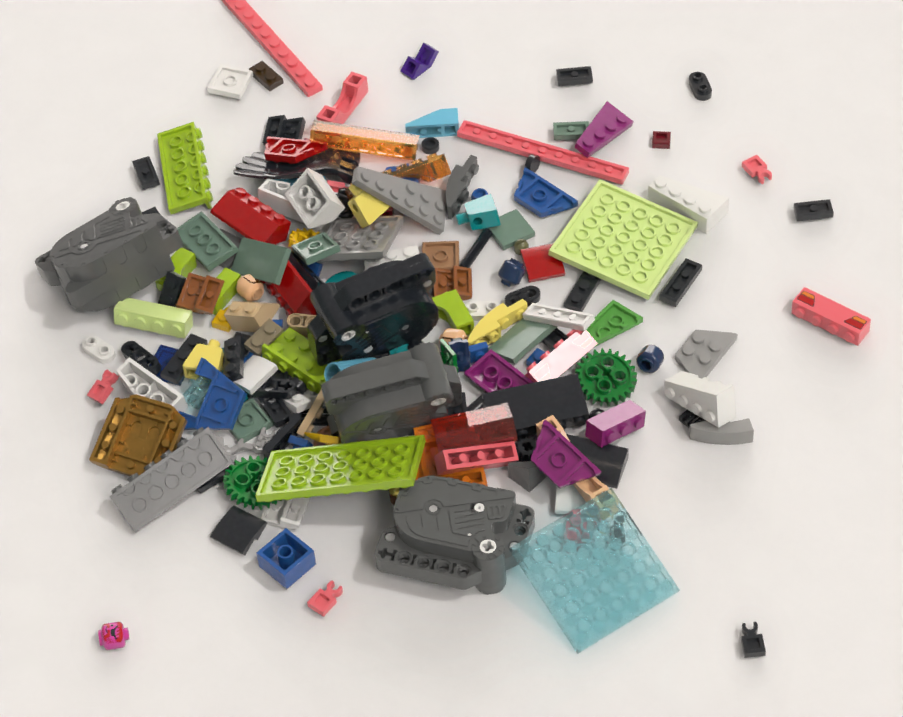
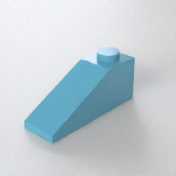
(436, 124)

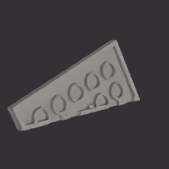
(411, 198)

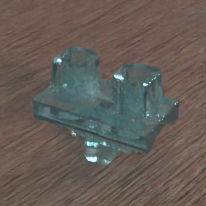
(196, 391)

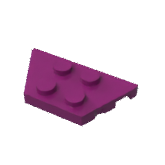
(560, 458)

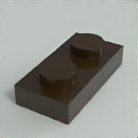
(266, 76)

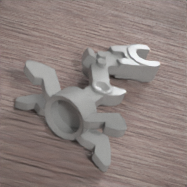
(257, 448)

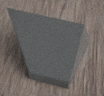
(525, 474)

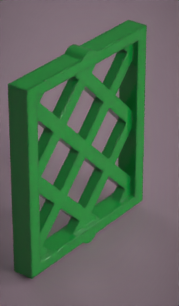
(447, 351)

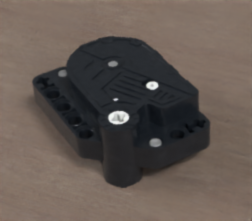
(373, 311)

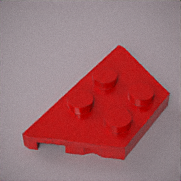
(292, 150)

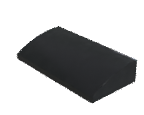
(608, 459)

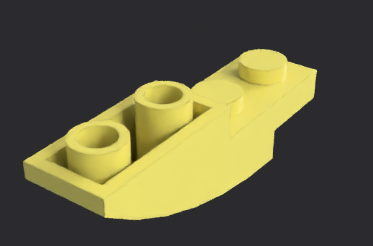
(492, 323)

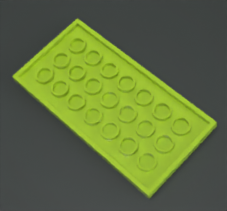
(341, 468)

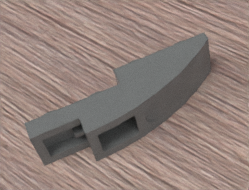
(457, 185)

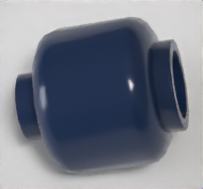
(511, 272)
(650, 358)

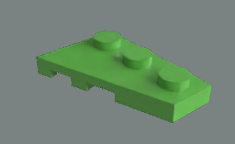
(613, 321)

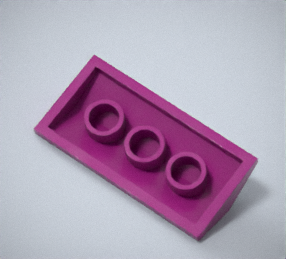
(495, 373)

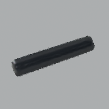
(476, 248)

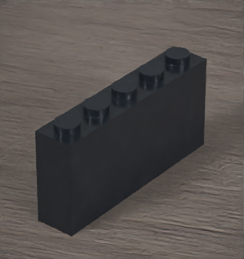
(540, 400)

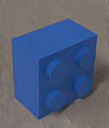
(286, 558)

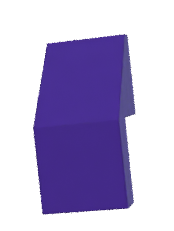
(424, 60)

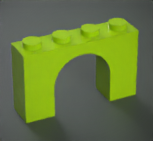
(185, 262)
(454, 311)

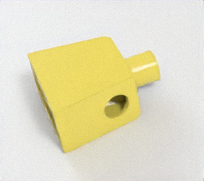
(365, 206)
(210, 352)

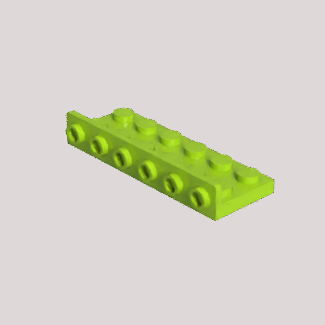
(184, 168)
(293, 355)

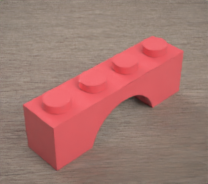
(352, 93)

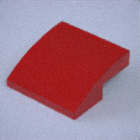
(541, 265)

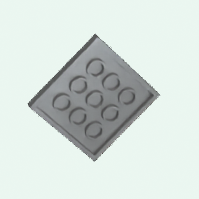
(365, 242)

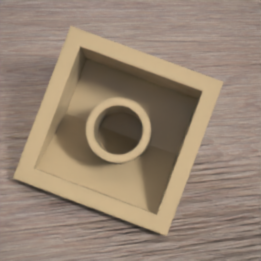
(249, 315)

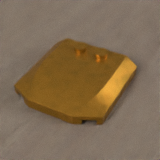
(137, 434)

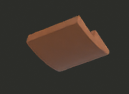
(457, 278)
(200, 293)

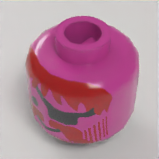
(113, 635)

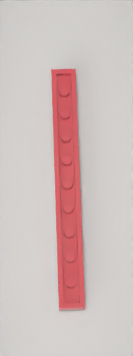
(274, 46)
(547, 153)

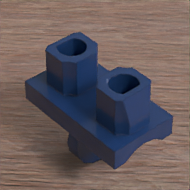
(461, 349)

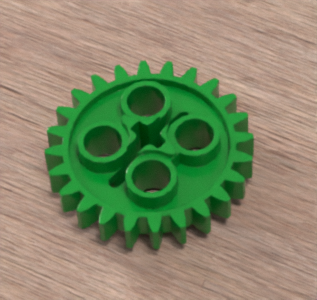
(606, 377)
(243, 481)

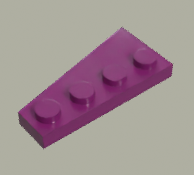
(603, 129)

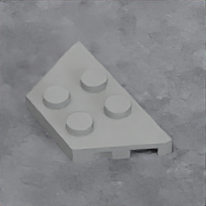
(704, 351)

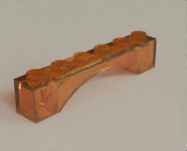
(428, 170)

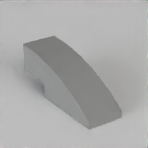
(728, 434)

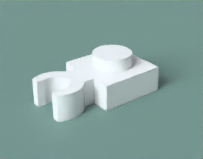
(300, 403)

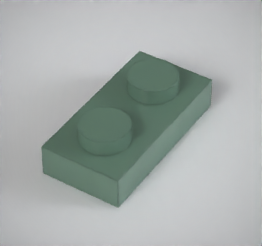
(569, 130)

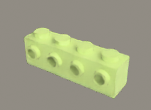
(153, 317)

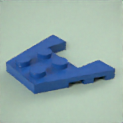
(221, 401)

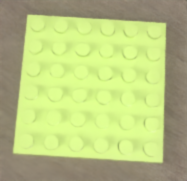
(623, 239)

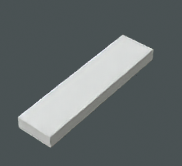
(558, 317)

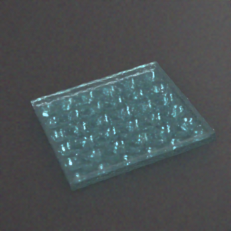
(594, 570)

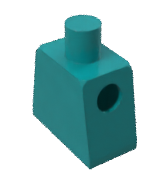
(480, 213)

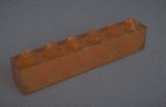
(365, 140)

